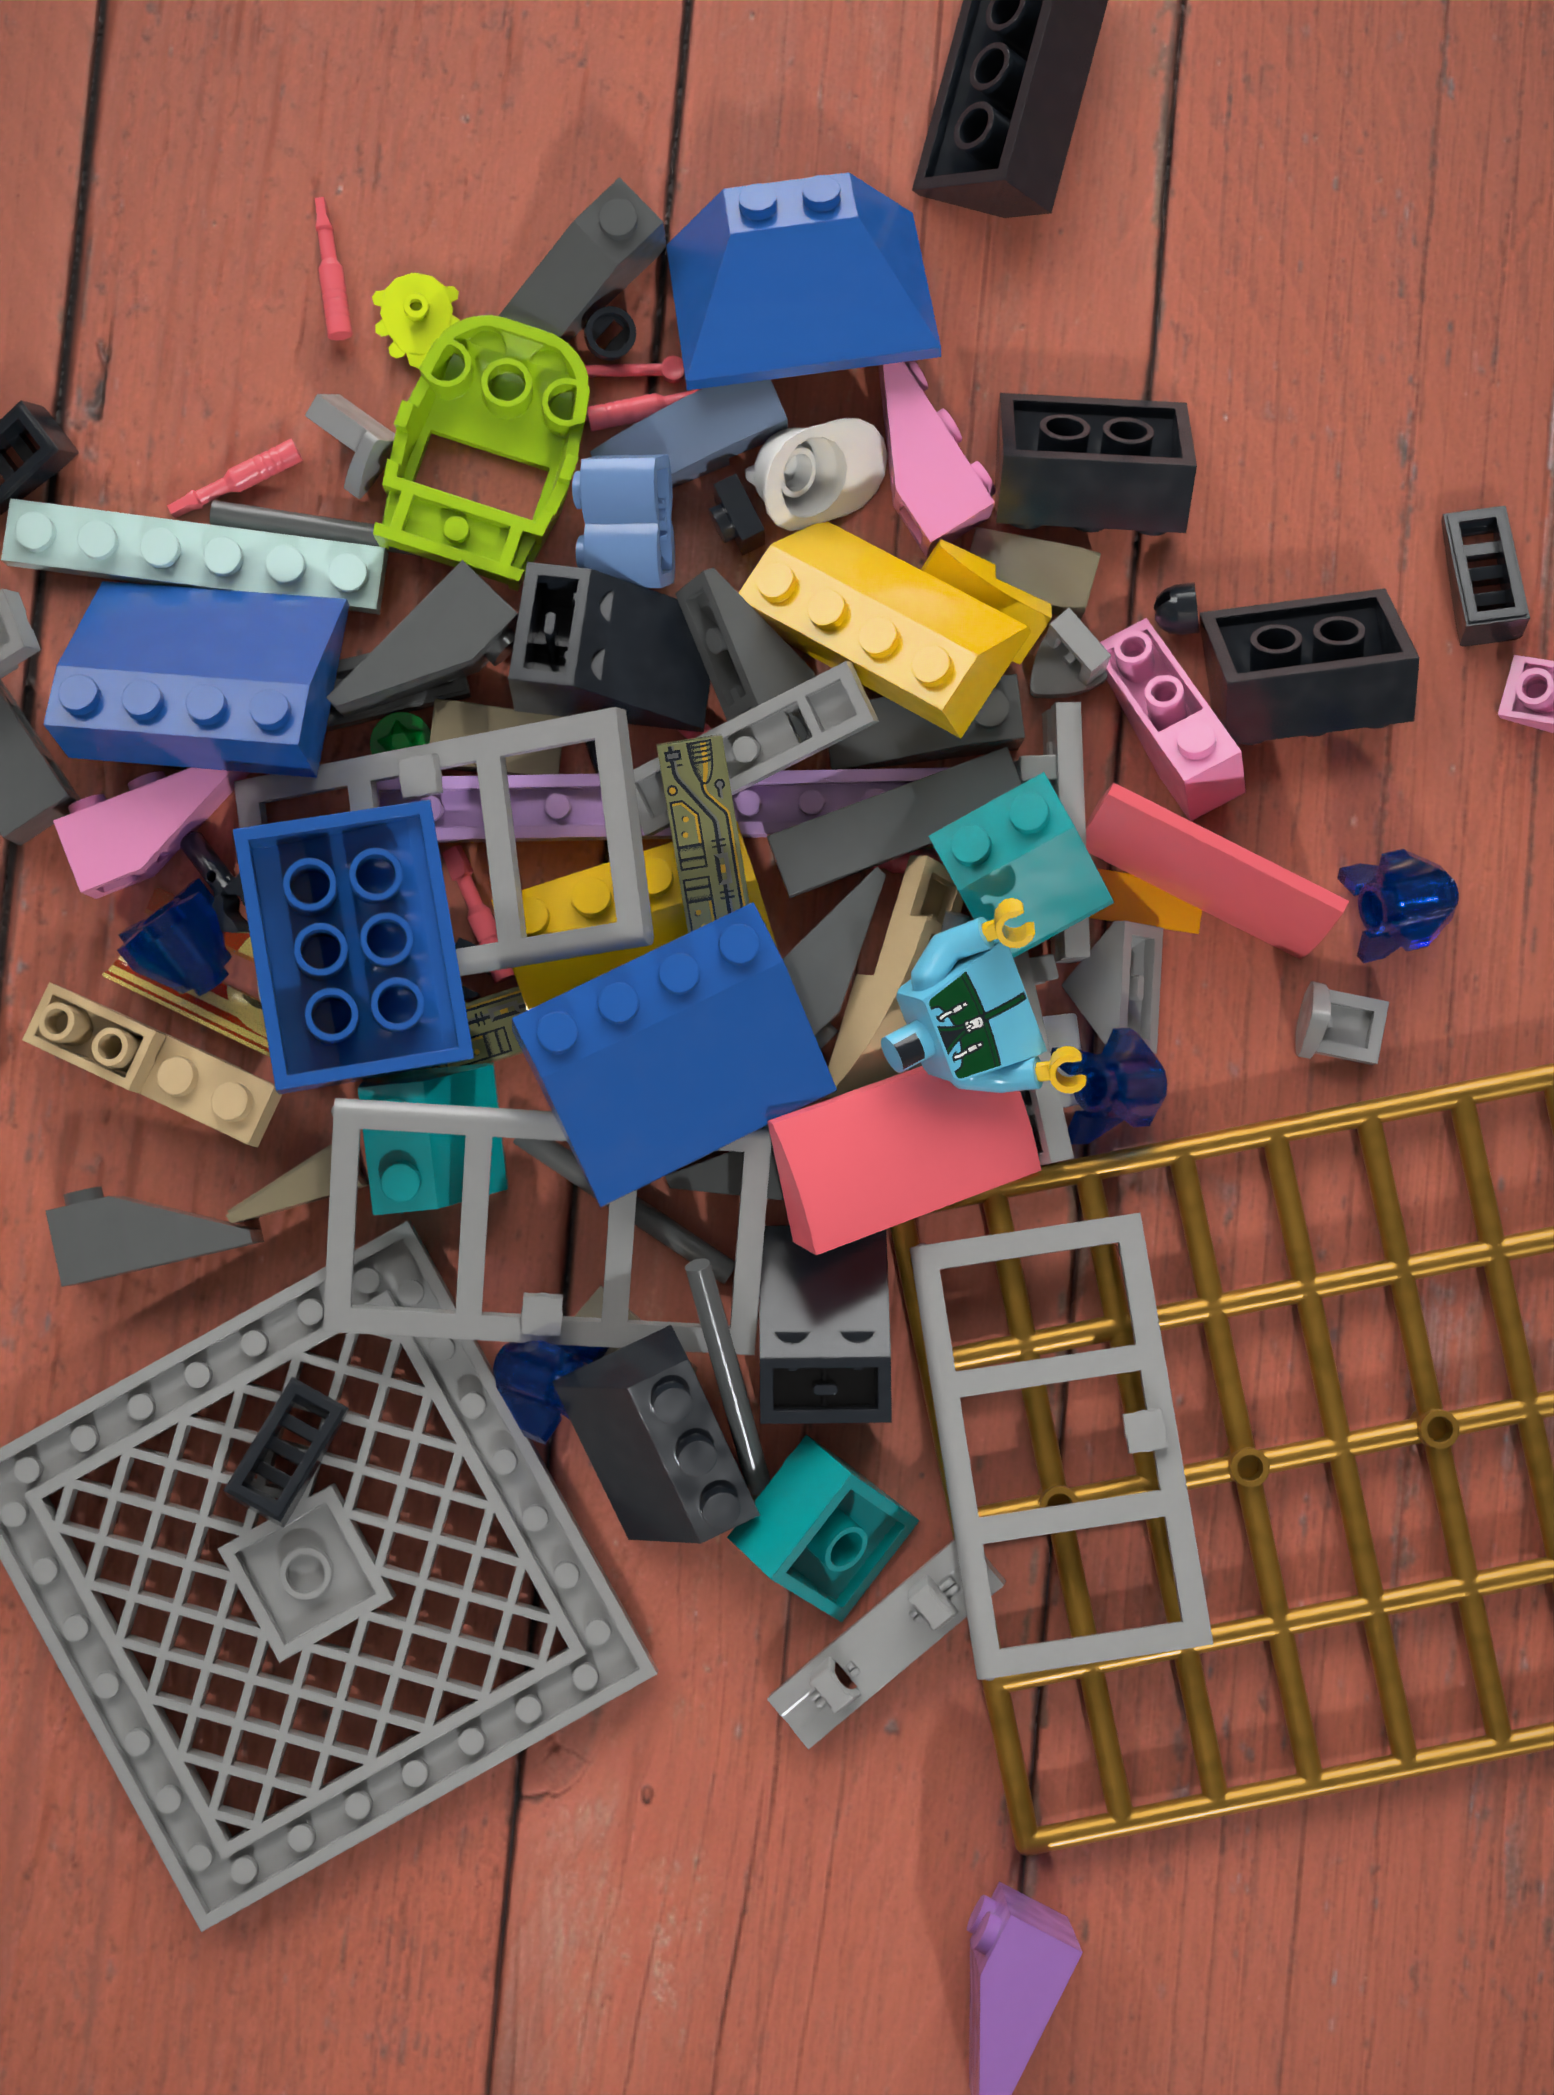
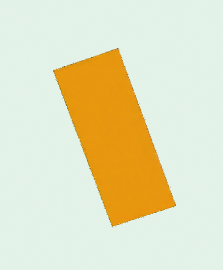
(1146, 904)

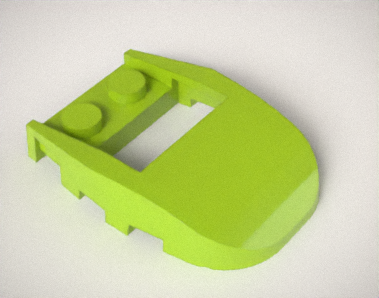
(501, 393)

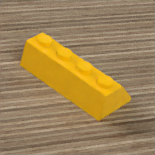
(893, 621)
(588, 901)

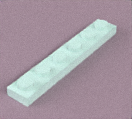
(190, 554)

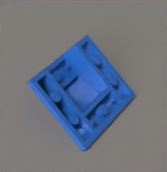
(799, 283)

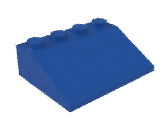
(199, 679)
(353, 945)
(674, 1054)

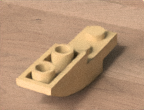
(873, 1004)
(153, 1064)

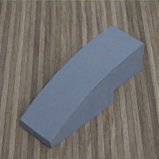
(704, 429)

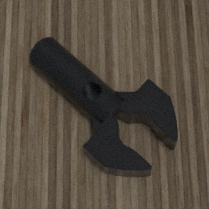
(220, 880)

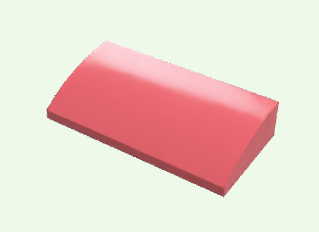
(1211, 872)
(895, 1155)

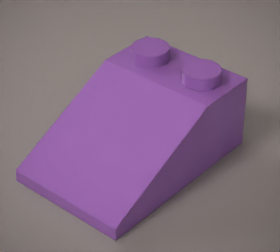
(1017, 1975)

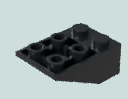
(605, 645)
(824, 1332)

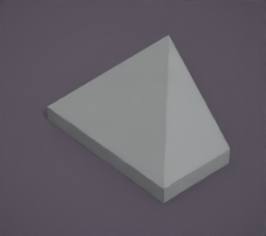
(1121, 981)

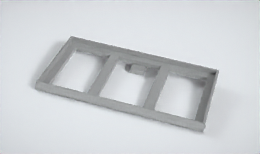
(421, 777)
(541, 1312)
(1143, 1430)

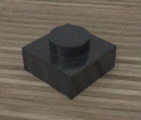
(736, 516)

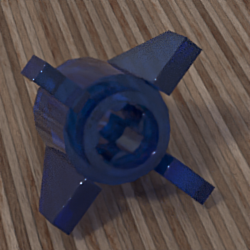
(1400, 902)
(179, 943)
(1120, 1086)
(525, 1382)

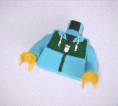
(972, 1012)

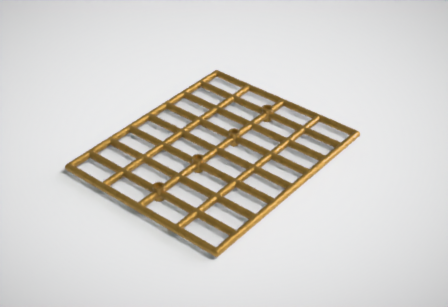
(1251, 1467)

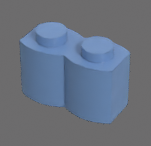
(626, 518)

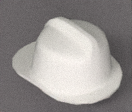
(819, 471)

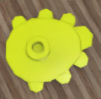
(414, 314)

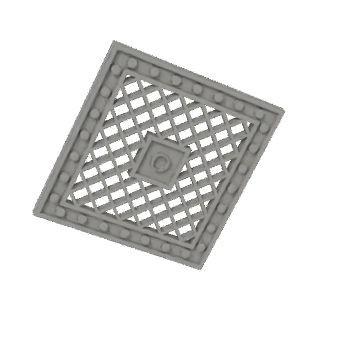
(305, 1587)

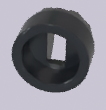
(599, 323)
(1177, 609)

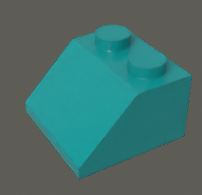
(1027, 852)
(427, 1168)
(823, 1529)

